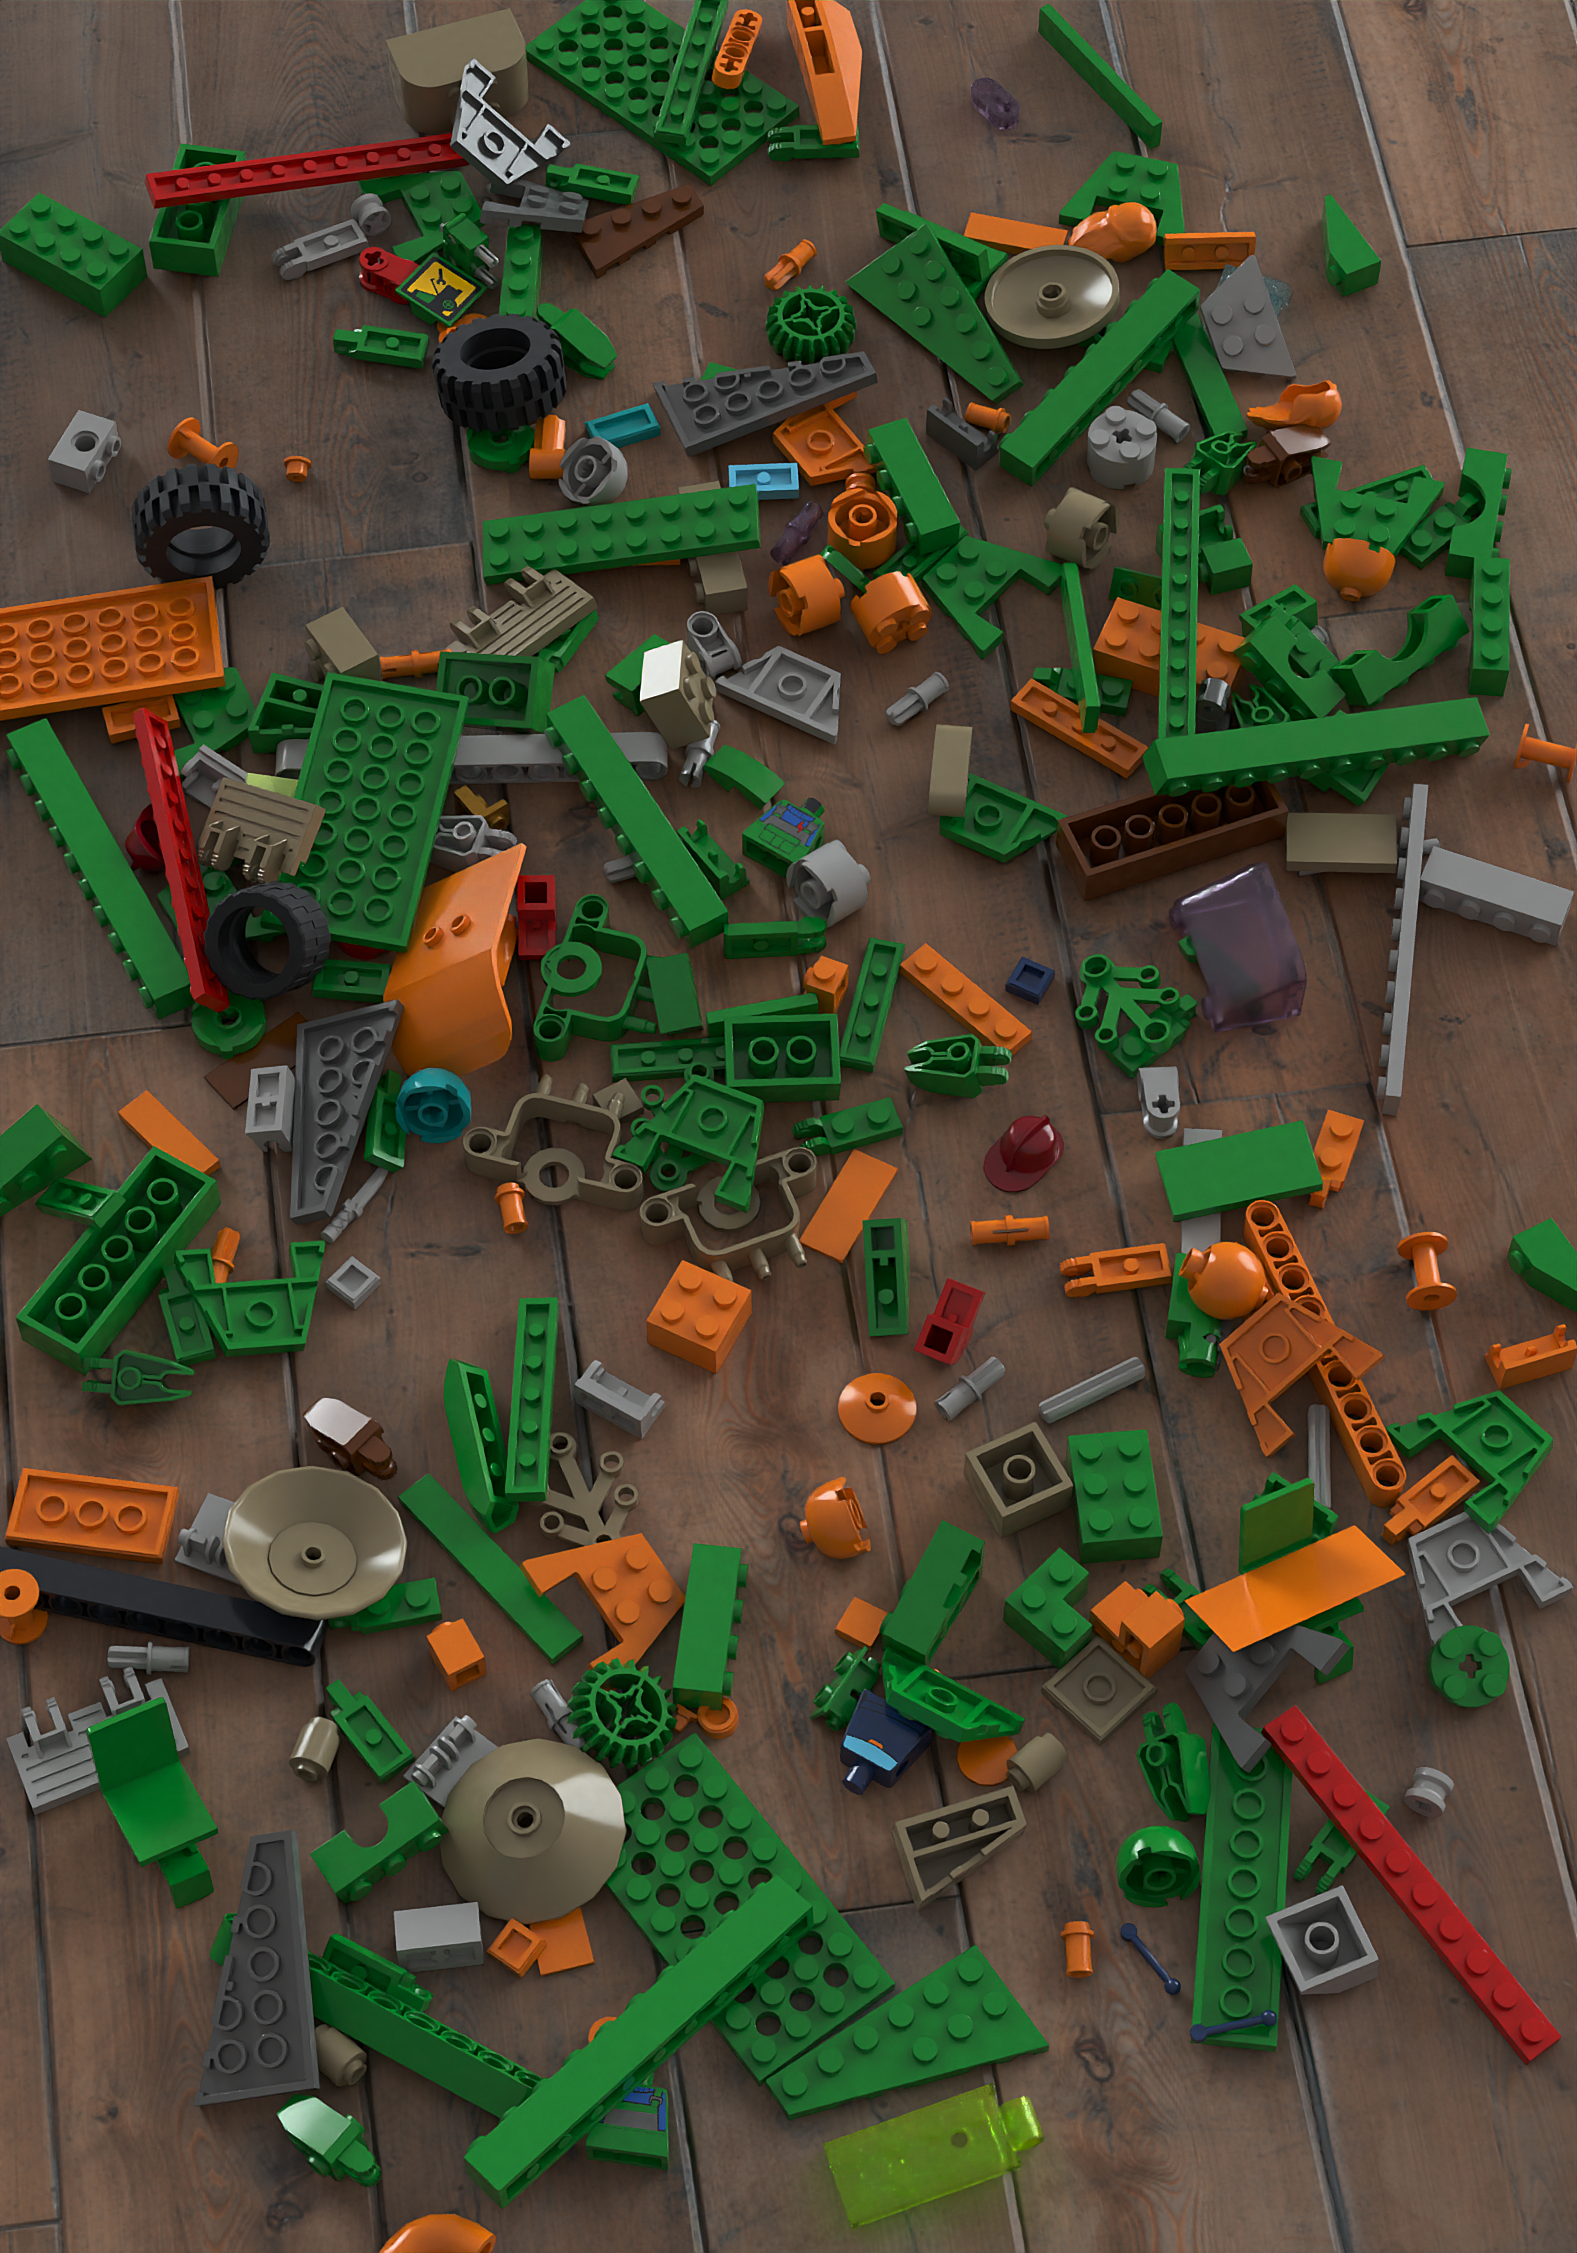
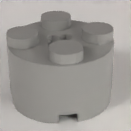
(1121, 448)
(829, 883)

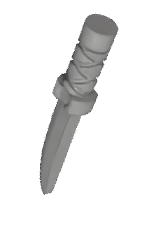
(353, 1208)

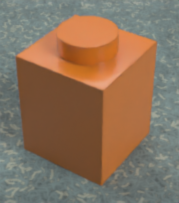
(456, 1654)

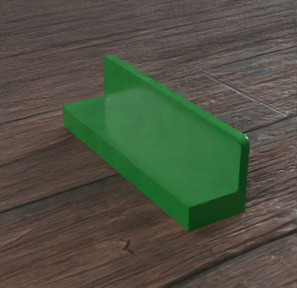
(964, 253)

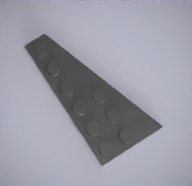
(753, 398)
(334, 1087)
(264, 1997)

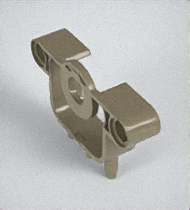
(500, 1146)
(677, 1225)

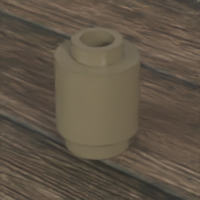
(315, 1749)
(1036, 1763)
(339, 2056)

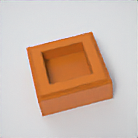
(861, 1624)
(516, 1947)

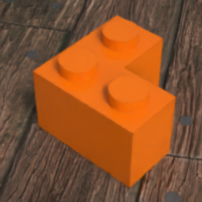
(1139, 1627)

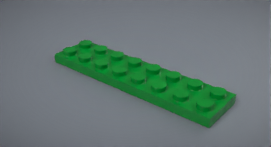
(622, 533)
(1239, 1887)

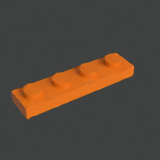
(1063, 720)
(964, 1000)

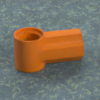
(548, 449)

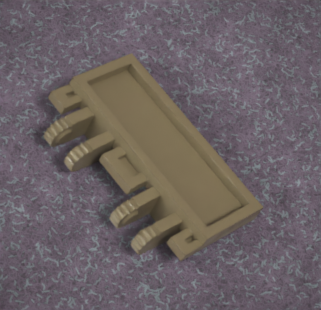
(546, 611)
(258, 827)

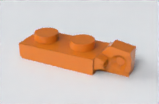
(1335, 1152)
(1430, 1500)

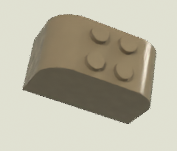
(430, 66)

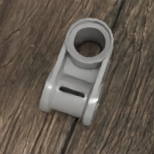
(714, 649)
(1159, 1100)

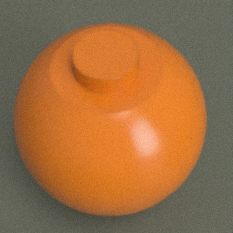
(1224, 1280)

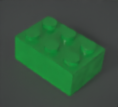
(783, 1057)
(1114, 1496)

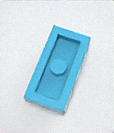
(772, 480)

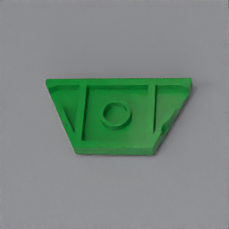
(999, 821)
(942, 1702)

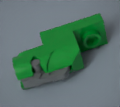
(1194, 1330)

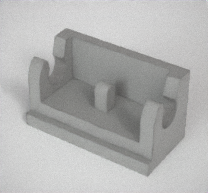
(207, 772)
(271, 1107)
(617, 1400)
(439, 1937)

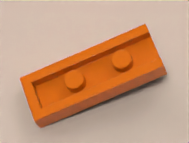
(1207, 250)

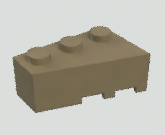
(955, 1841)

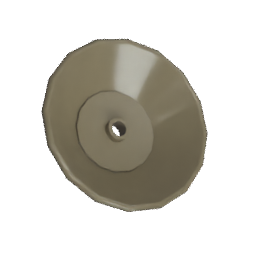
(317, 1516)
(556, 1860)

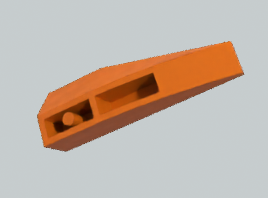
(829, 64)

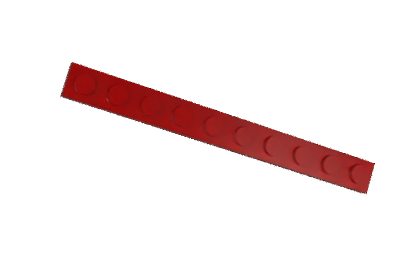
(302, 170)
(178, 855)
(1411, 1885)

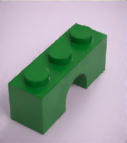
(1266, 657)
(411, 1829)

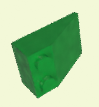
(502, 690)

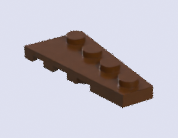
(620, 232)

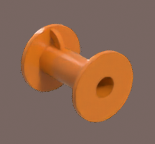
(187, 440)
(1545, 753)
(1423, 1250)
(17, 1599)

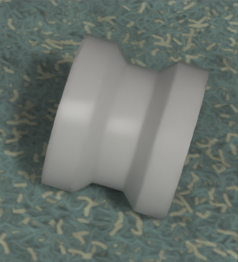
(370, 214)
(1428, 1792)

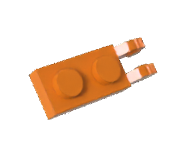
(1118, 1270)

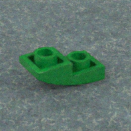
(738, 770)

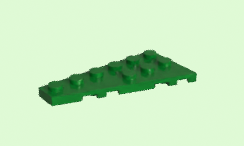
(924, 2034)

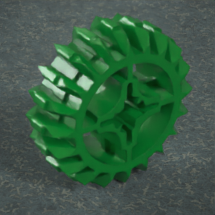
(810, 324)
(644, 1715)

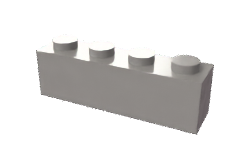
(1494, 896)

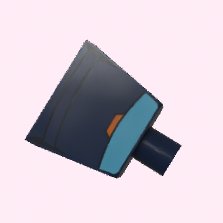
(880, 1744)

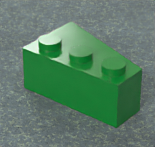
(284, 712)
(34, 1156)
(934, 1594)

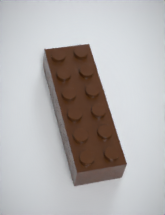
(1165, 834)

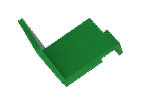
(1278, 1527)
(153, 1797)

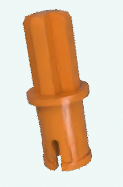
(790, 265)
(223, 1253)

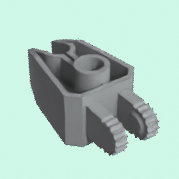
(467, 841)

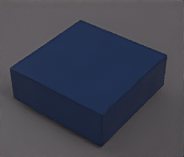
(1030, 980)

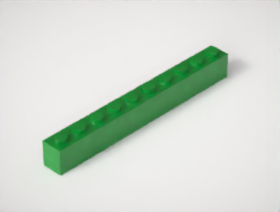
(1315, 746)
(101, 867)
(637, 2041)

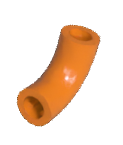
(441, 2235)

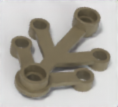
(585, 1504)

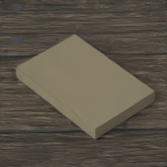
(1341, 842)

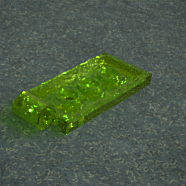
(913, 2156)

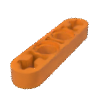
(737, 49)

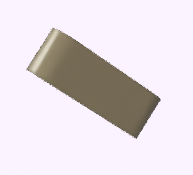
(950, 771)

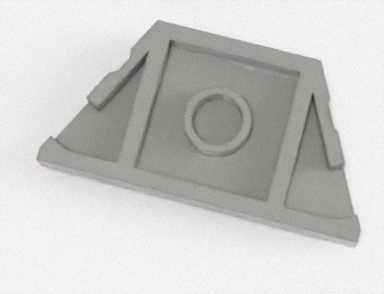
(1246, 325)
(789, 690)

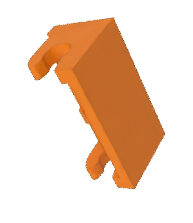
(1531, 1358)

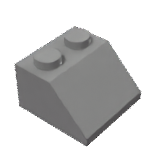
(1324, 1944)

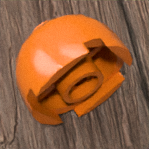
(1356, 569)
(835, 1521)

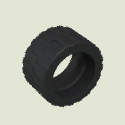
(229, 951)

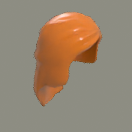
(1117, 233)
(1300, 404)

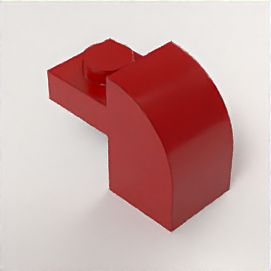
(536, 915)
(950, 1326)

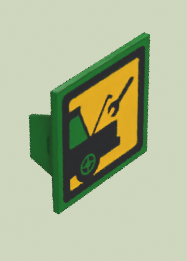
(440, 291)

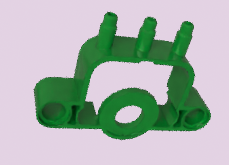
(568, 1022)

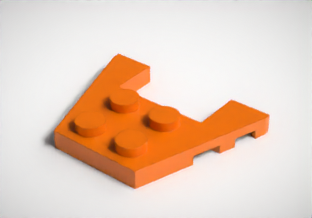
(822, 444)
(1277, 1350)
(624, 1585)

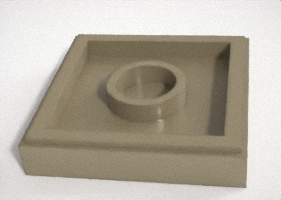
(1099, 1690)

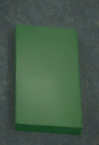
(1238, 1171)

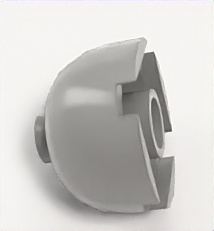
(593, 472)

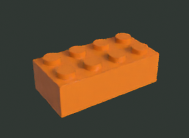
(1131, 650)

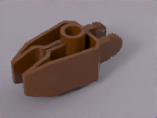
(1285, 455)
(350, 1438)

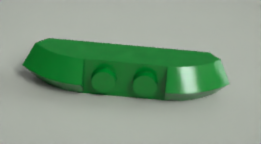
(478, 1443)

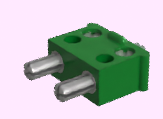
(468, 249)

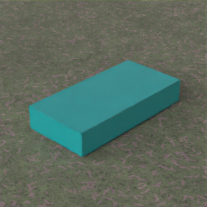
(625, 426)

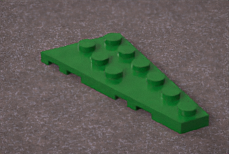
(930, 302)

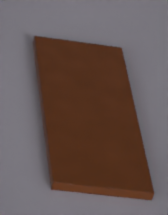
(274, 1049)

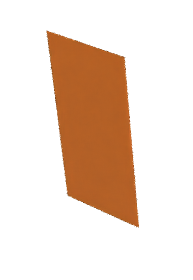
(1294, 1588)

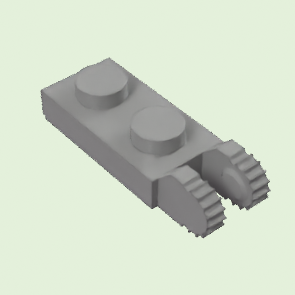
(320, 249)

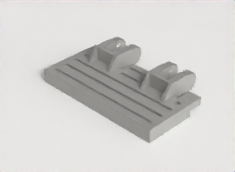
(61, 1761)

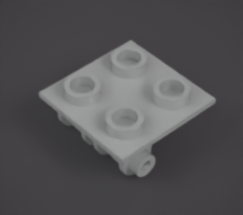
(203, 1541)
(448, 1759)

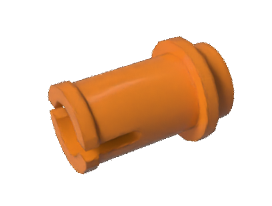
(989, 418)
(510, 1199)
(1078, 1949)

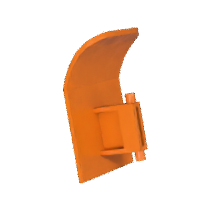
(457, 969)

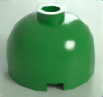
(1157, 1866)

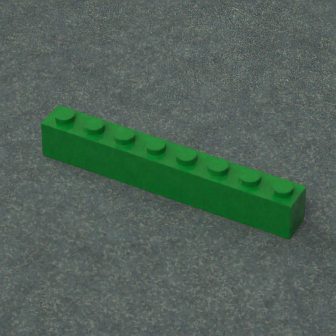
(1098, 377)
(636, 821)

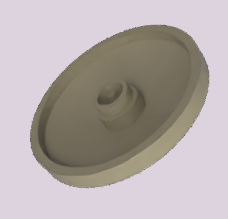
(1052, 296)

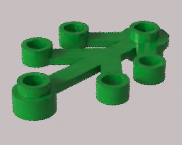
(1101, 974)
(673, 1159)

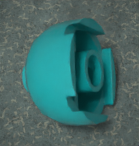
(434, 1105)

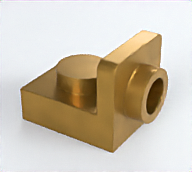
(468, 804)

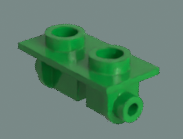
(1136, 587)
(853, 1675)

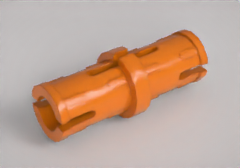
(410, 664)
(982, 1231)

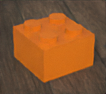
(699, 1316)

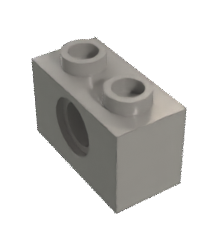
(84, 451)

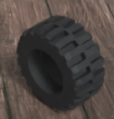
(499, 373)
(194, 499)

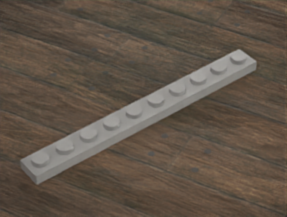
(1401, 959)

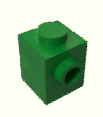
(1225, 566)

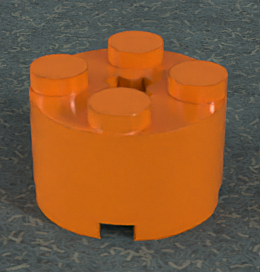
(863, 527)
(806, 595)
(891, 611)

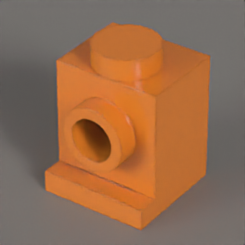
(829, 982)

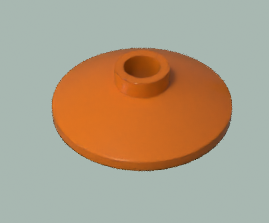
(877, 1423)

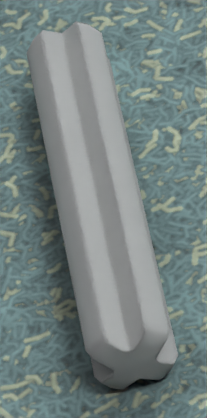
(1092, 1390)
(1319, 1452)

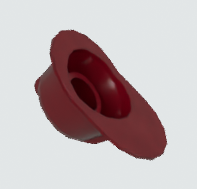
(143, 843)
(1023, 1154)

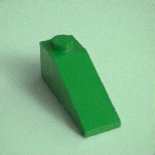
(1348, 256)
(1546, 1262)
(887, 1275)

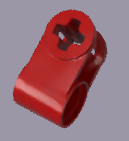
(384, 276)

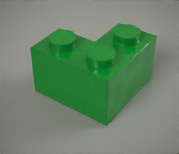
(1044, 1609)

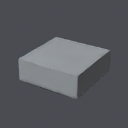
(353, 1282)

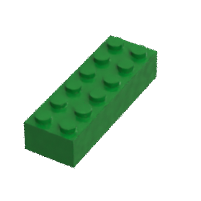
(120, 1264)

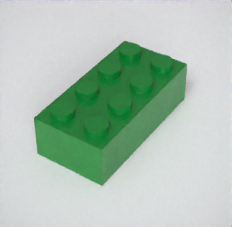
(196, 234)
(72, 254)

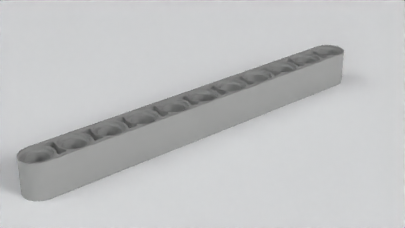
(512, 758)

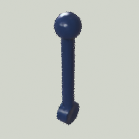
(1129, 1934)
(1199, 2032)

